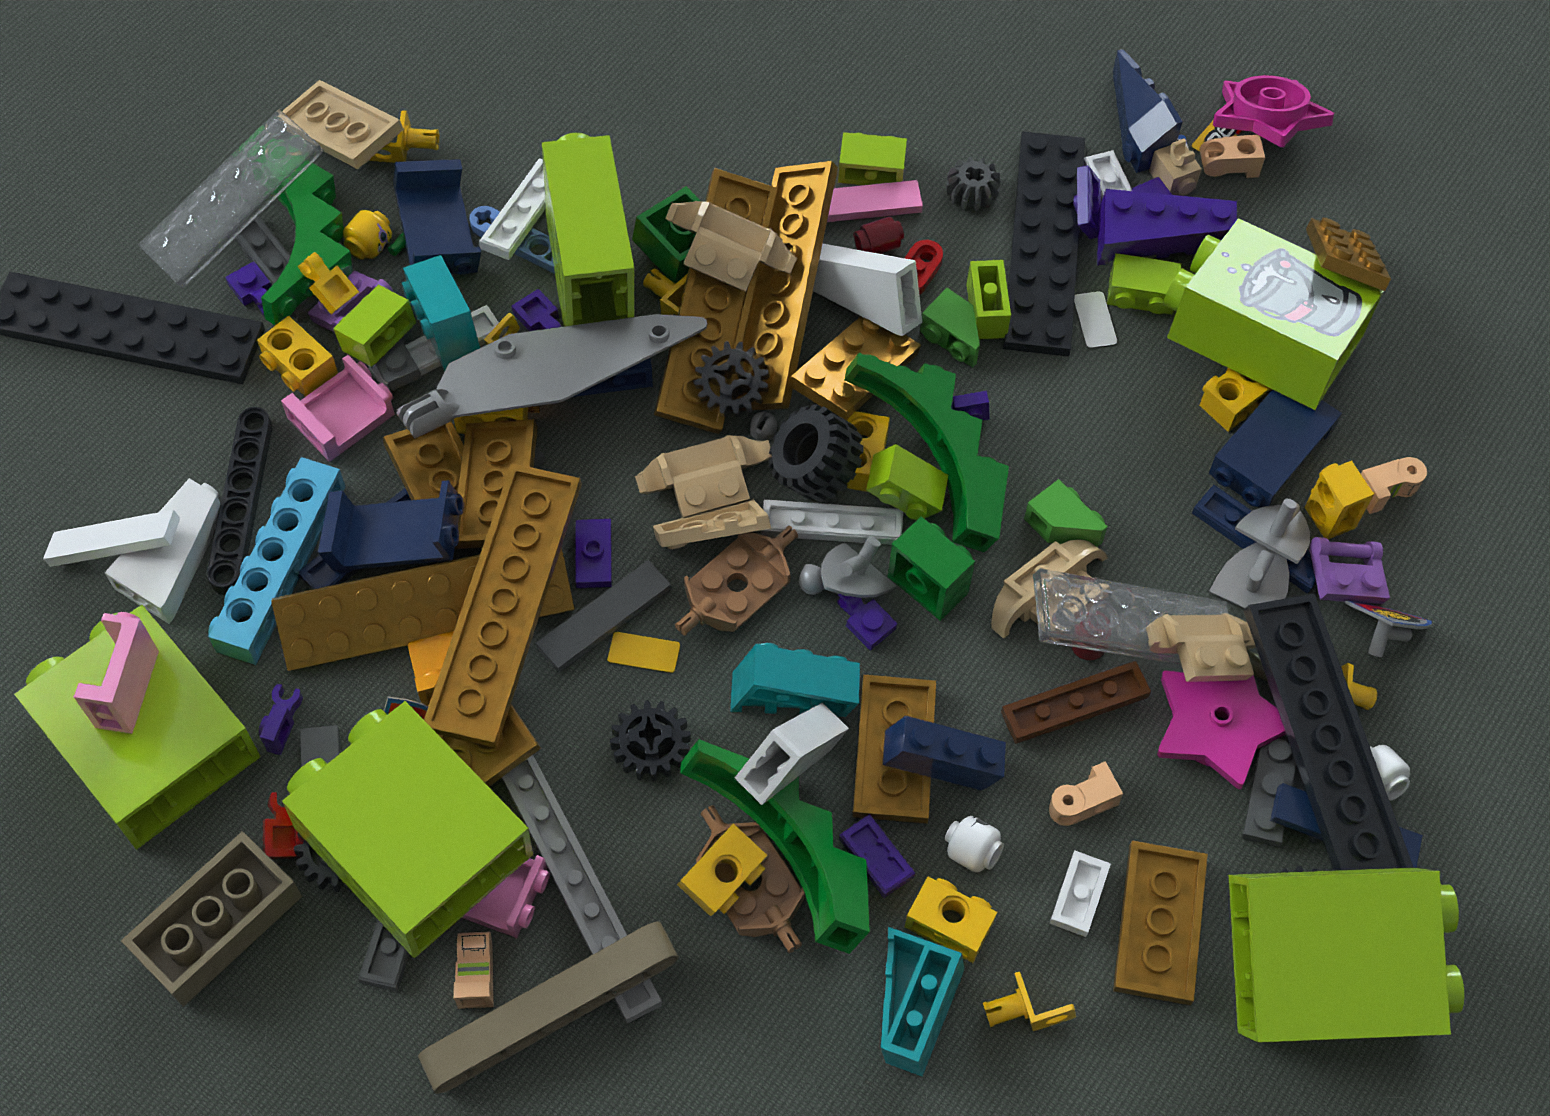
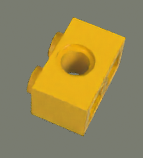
(733, 849)
(964, 936)

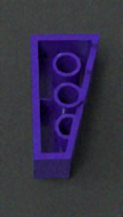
(1158, 223)

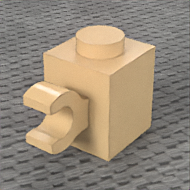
(1176, 168)

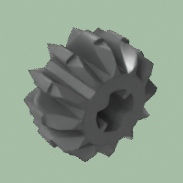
(973, 184)

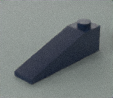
(1145, 117)

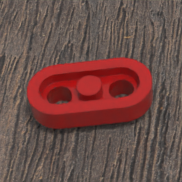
(926, 270)

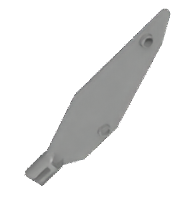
(543, 367)

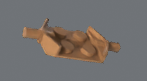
(749, 558)
(774, 902)

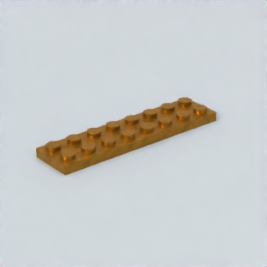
(780, 298)
(719, 304)
(502, 605)
(386, 611)

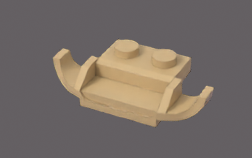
(728, 244)
(705, 474)
(1018, 592)
(1206, 644)

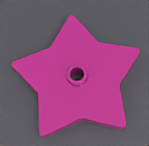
(1270, 108)
(1217, 743)

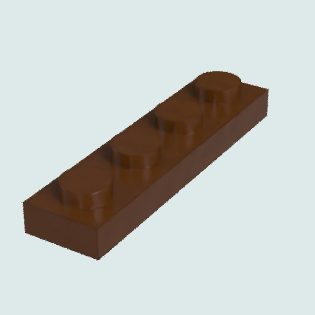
(1075, 702)

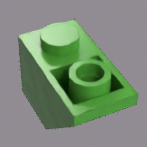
(953, 326)
(1062, 516)

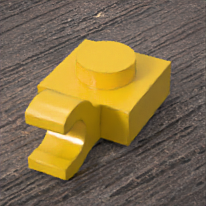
(330, 286)

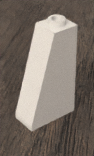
(871, 286)
(163, 574)
(790, 751)

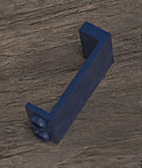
(435, 214)
(1271, 447)
(390, 531)

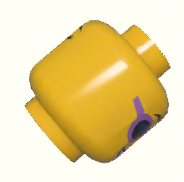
(367, 234)

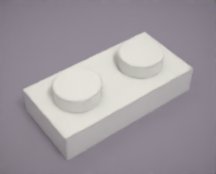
(1080, 893)

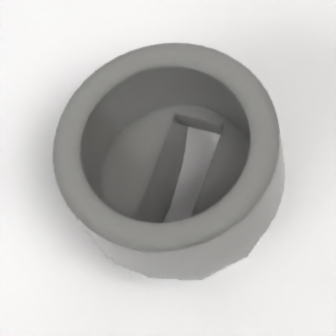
(769, 428)
(811, 580)

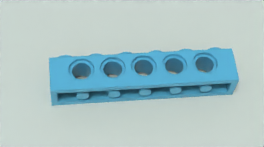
(248, 638)

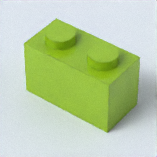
(871, 159)
(1140, 283)
(990, 298)
(375, 325)
(907, 482)

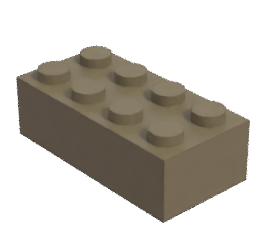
(212, 918)

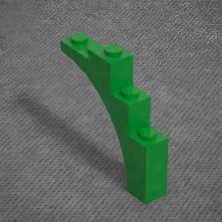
(317, 230)
(953, 436)
(804, 833)

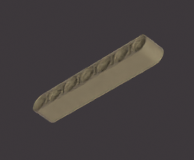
(547, 1007)

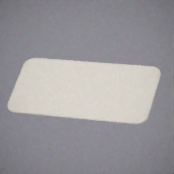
(1095, 319)

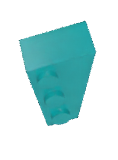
(442, 309)
(794, 680)
(917, 998)

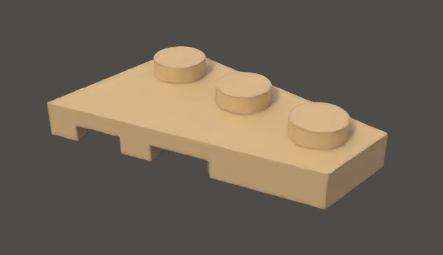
(717, 523)

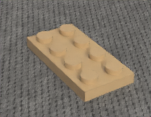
(343, 123)

